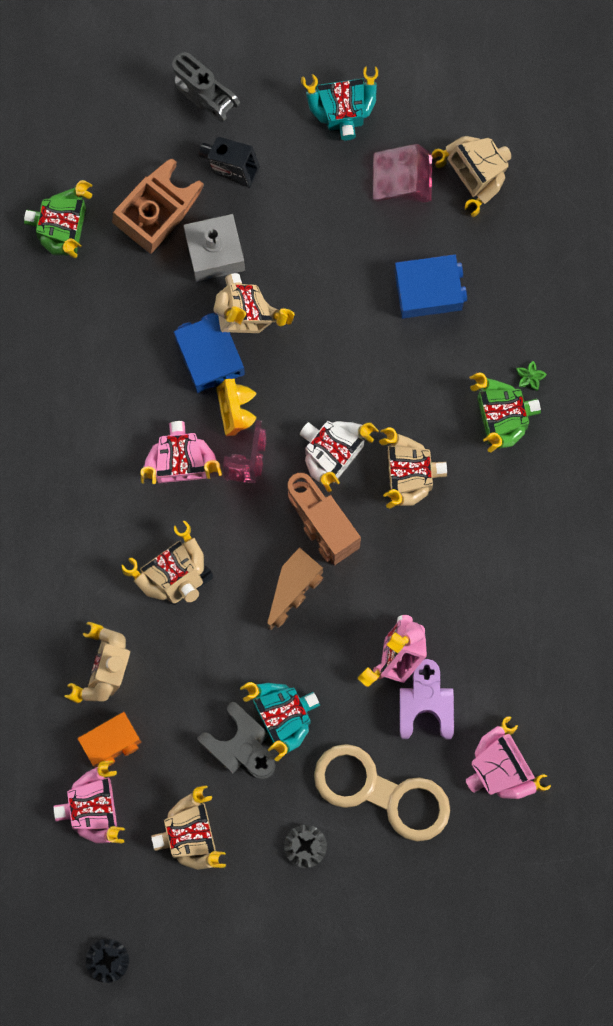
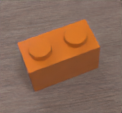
(110, 740)

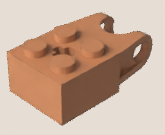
(159, 198)
(323, 520)

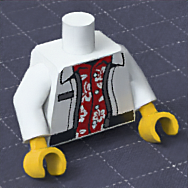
(334, 448)

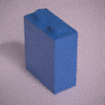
(430, 286)
(208, 352)

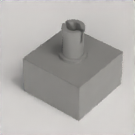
(214, 247)

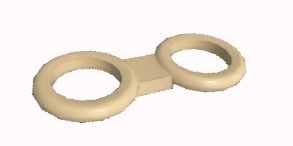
(382, 792)

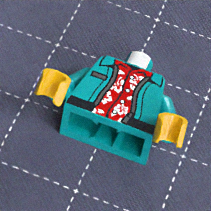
(342, 103)
(282, 714)

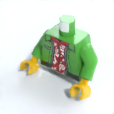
(61, 220)
(503, 411)

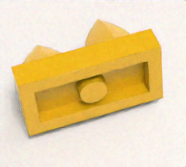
(230, 398)

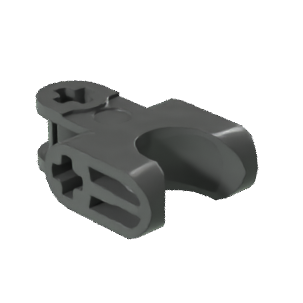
(201, 88)
(243, 748)

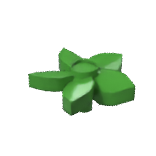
(530, 376)

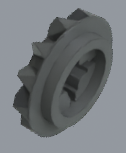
(292, 845)

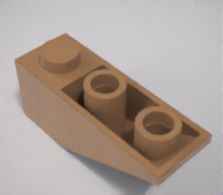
(294, 580)

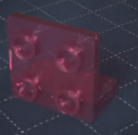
(403, 173)
(244, 470)

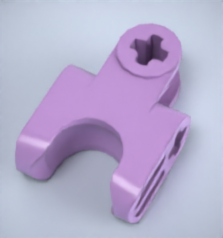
(427, 698)

